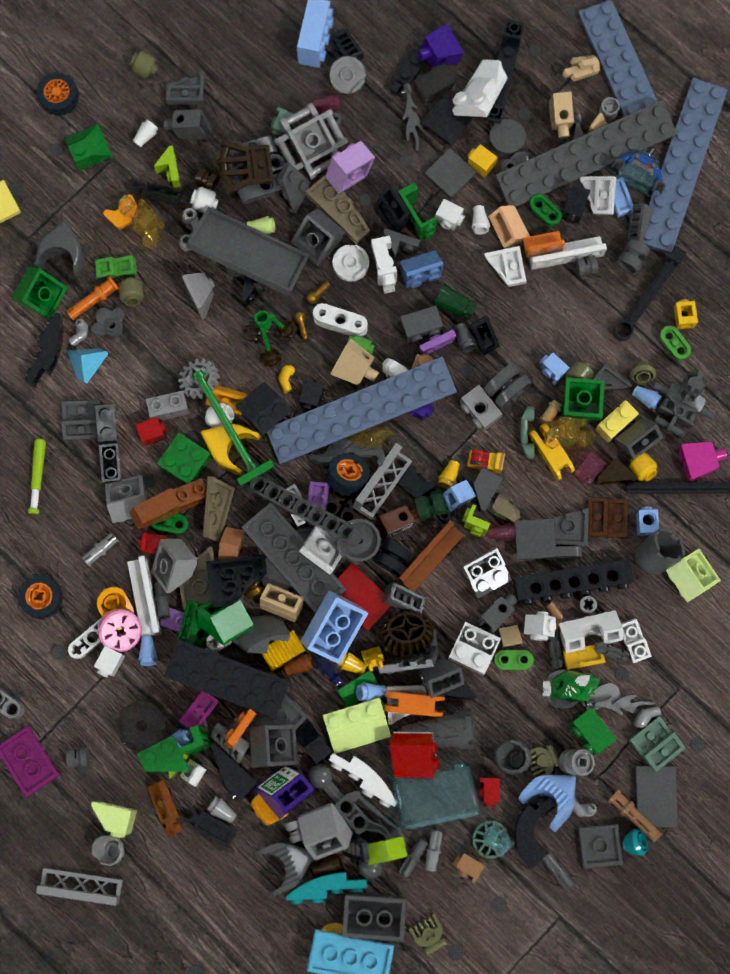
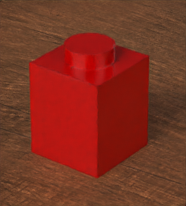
(151, 431)

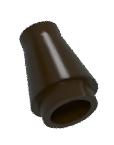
(328, 865)

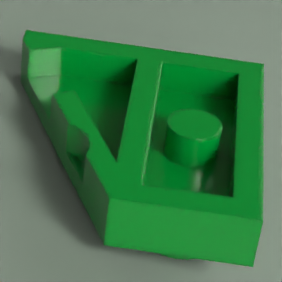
(163, 757)

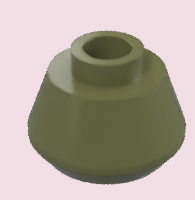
(642, 373)

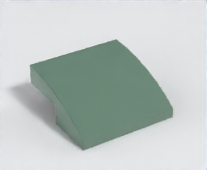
(656, 744)

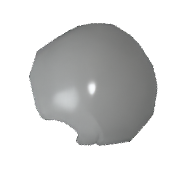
(108, 850)

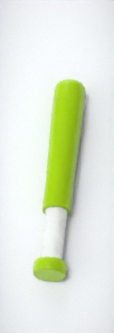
(37, 470)

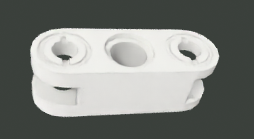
(332, 313)

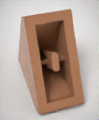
(230, 543)

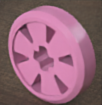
(130, 625)

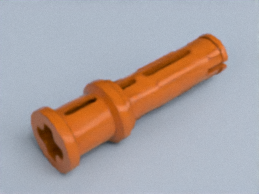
(99, 293)

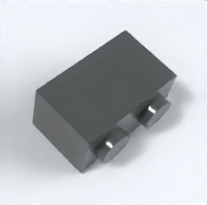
(421, 324)
(639, 438)

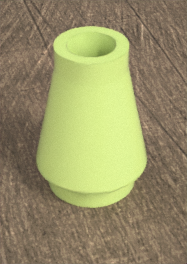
(264, 224)

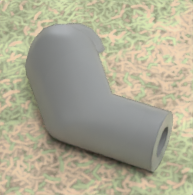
(81, 332)
(584, 810)

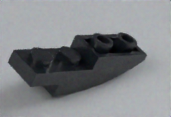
(50, 343)
(107, 442)

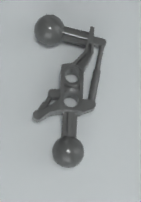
(321, 777)

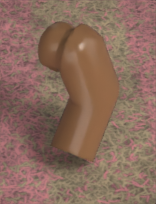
(555, 612)

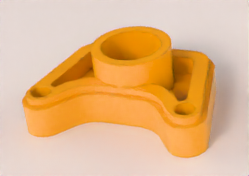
(117, 218)
(263, 811)

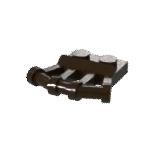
(257, 164)

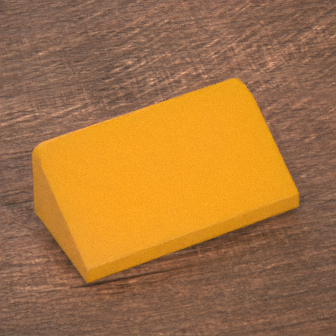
(228, 396)

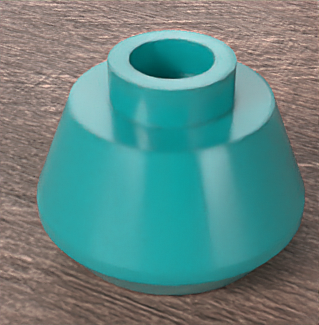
(635, 842)

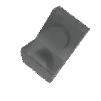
(399, 240)

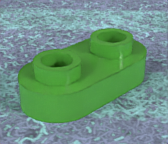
(675, 343)
(513, 660)

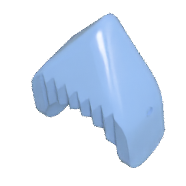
(558, 788)

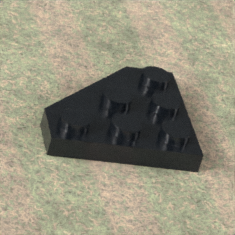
(233, 578)

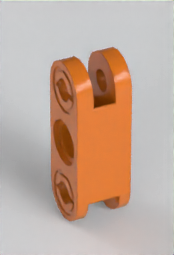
(413, 703)

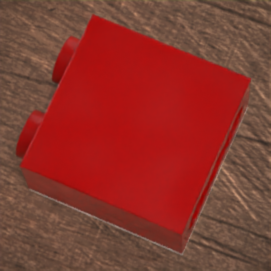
(414, 755)

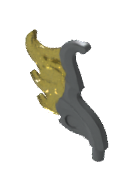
(360, 444)

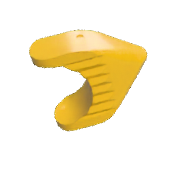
(220, 444)

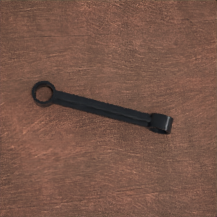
(650, 293)

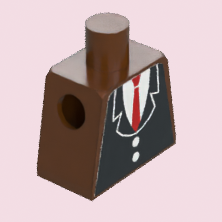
(390, 523)

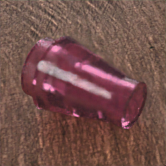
(329, 102)
(502, 532)

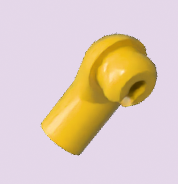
(284, 376)

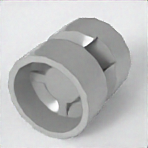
(576, 762)

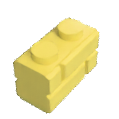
(616, 421)

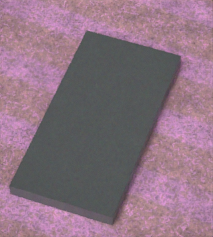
(247, 251)

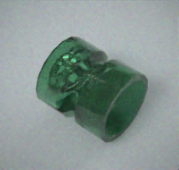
(431, 505)

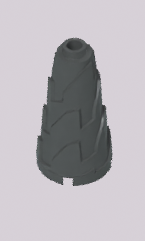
(449, 730)

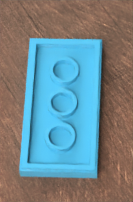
(344, 955)

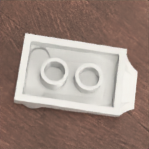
(481, 90)

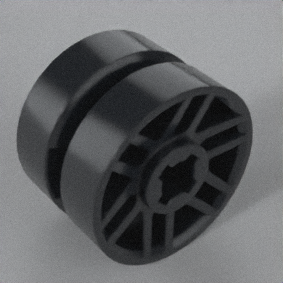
(392, 557)

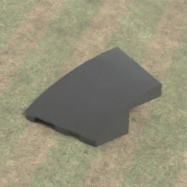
(265, 629)

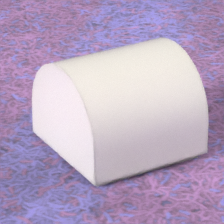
(195, 774)

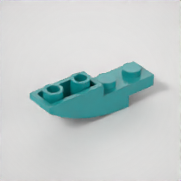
(317, 888)

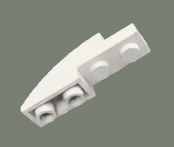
(372, 782)

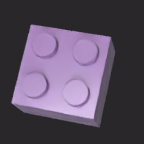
(349, 166)

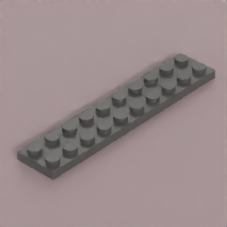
(585, 154)

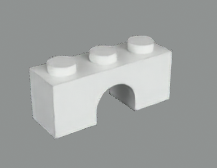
(604, 625)

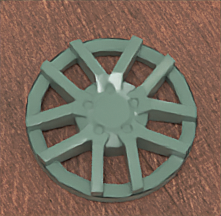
(496, 839)

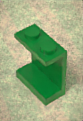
(422, 230)

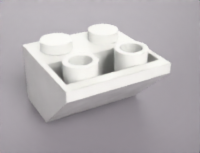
(474, 648)

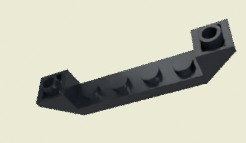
(507, 56)

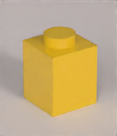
(482, 160)

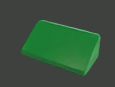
(348, 692)

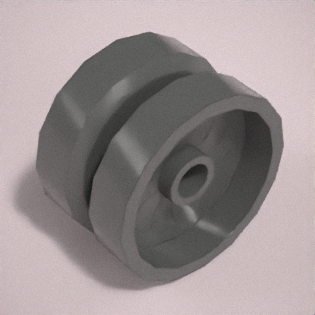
(507, 385)
(366, 548)

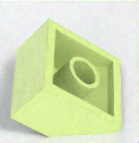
(693, 575)
(115, 818)

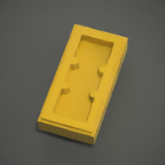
(583, 658)

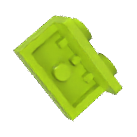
(475, 525)

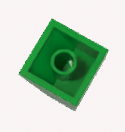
(39, 292)
(583, 399)

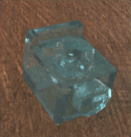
(506, 842)

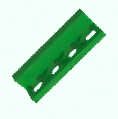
(190, 624)
(200, 743)

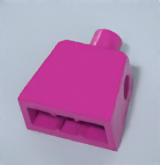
(700, 459)

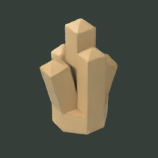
(582, 68)

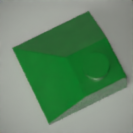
(88, 147)

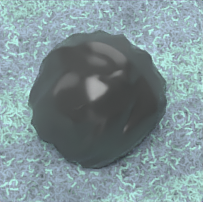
(512, 757)

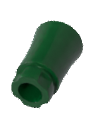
(455, 302)

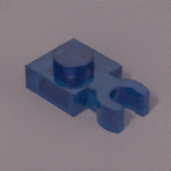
(325, 667)

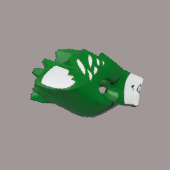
(576, 686)

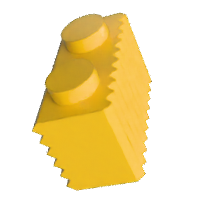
(283, 651)

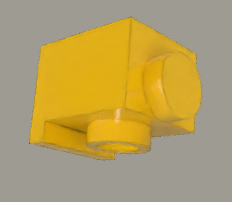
(689, 308)

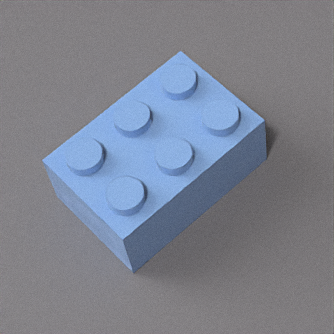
(315, 33)
(334, 627)

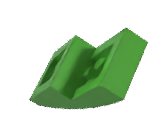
(116, 267)

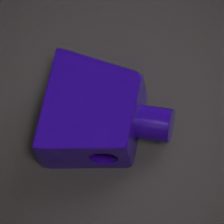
(440, 47)

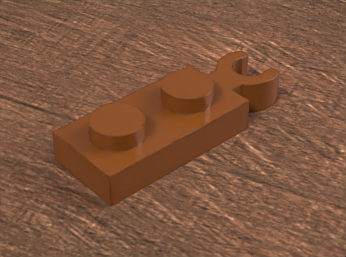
(164, 807)

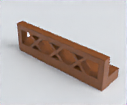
(431, 557)

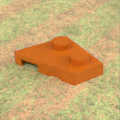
(242, 723)

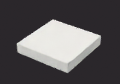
(321, 550)

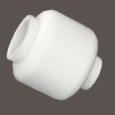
(202, 199)
(212, 419)

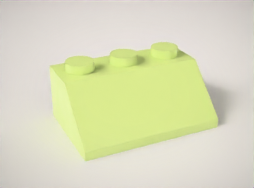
(357, 725)

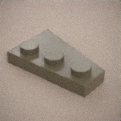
(216, 508)

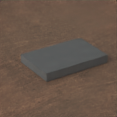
(288, 715)
(657, 795)

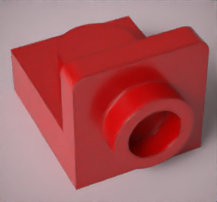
(150, 542)

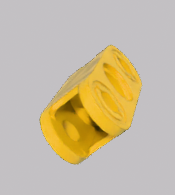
(554, 458)

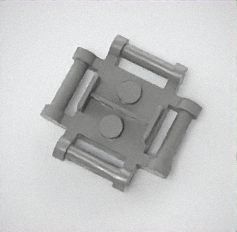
(310, 139)

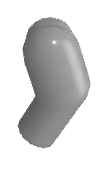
(645, 715)

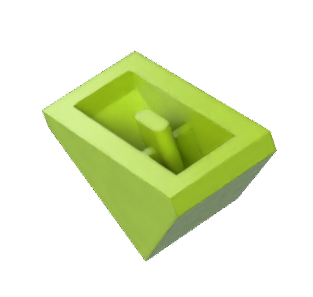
(386, 850)

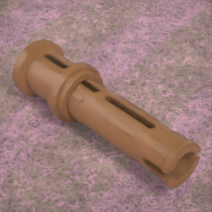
(627, 809)

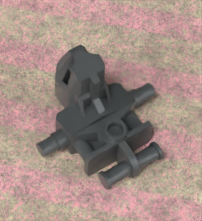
(683, 402)

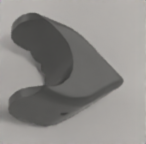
(61, 241)
(295, 860)

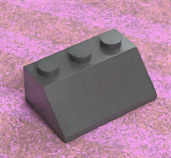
(374, 916)

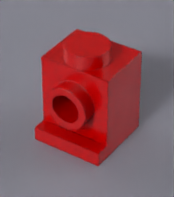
(489, 791)

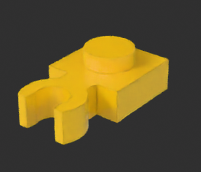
(373, 657)

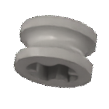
(582, 603)

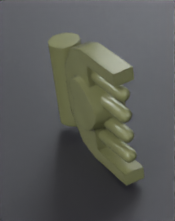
(544, 759)
(430, 937)

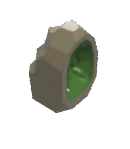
(505, 509)

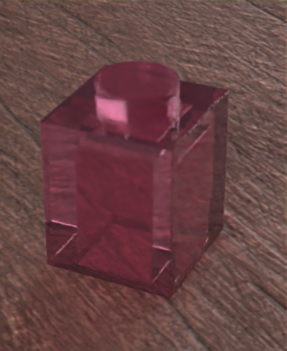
(589, 468)

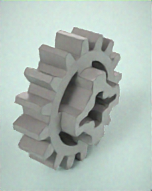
(191, 387)

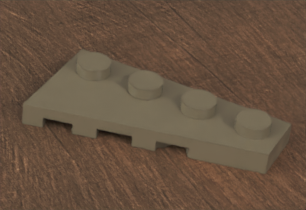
(338, 209)

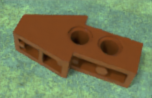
(169, 503)

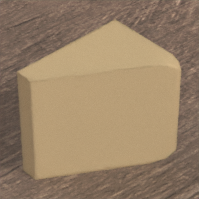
(597, 123)
(510, 636)

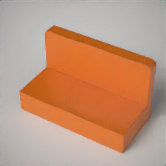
(543, 244)

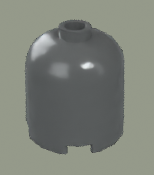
(659, 552)

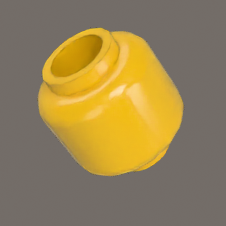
(643, 467)

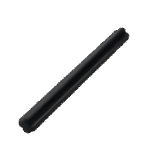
(676, 487)

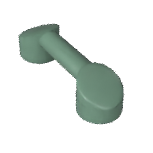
(527, 448)

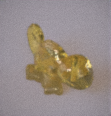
(143, 219)
(568, 432)

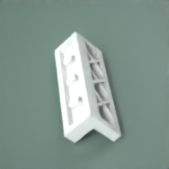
(570, 252)
(144, 596)

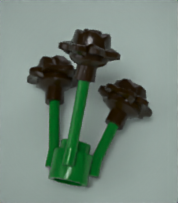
(259, 330)

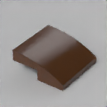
(608, 518)

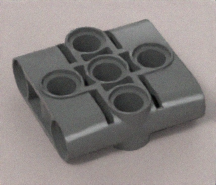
(254, 193)

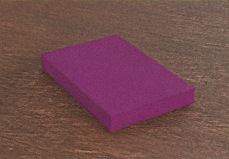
(28, 761)

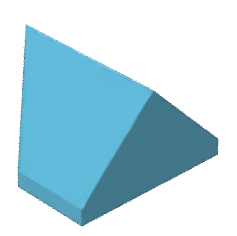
(86, 362)

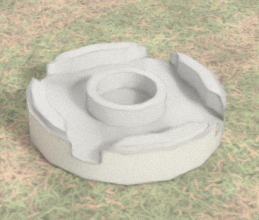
(350, 263)

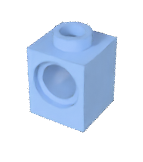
(641, 527)

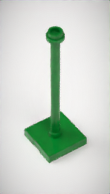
(252, 468)

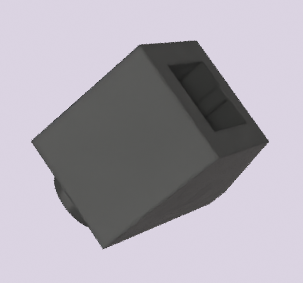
(485, 487)

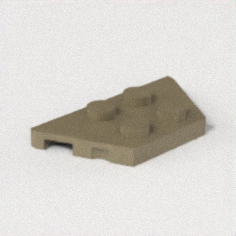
(197, 586)

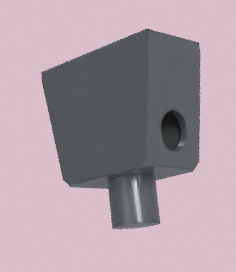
(189, 125)
(493, 618)
(441, 677)

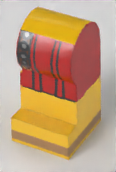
(487, 460)

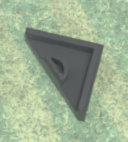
(612, 379)

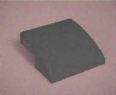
(79, 419)

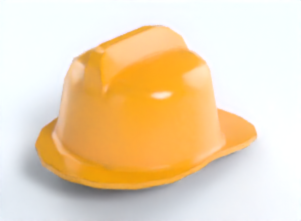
(112, 599)

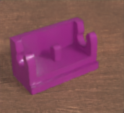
(198, 710)

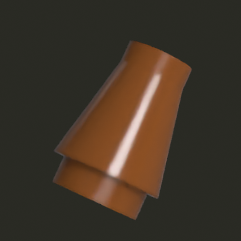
(300, 664)

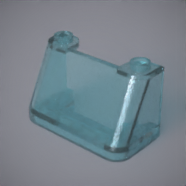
(437, 799)

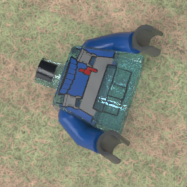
(640, 171)

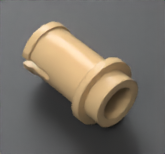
(552, 410)

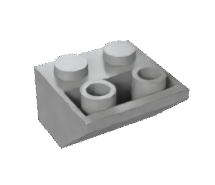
(324, 831)

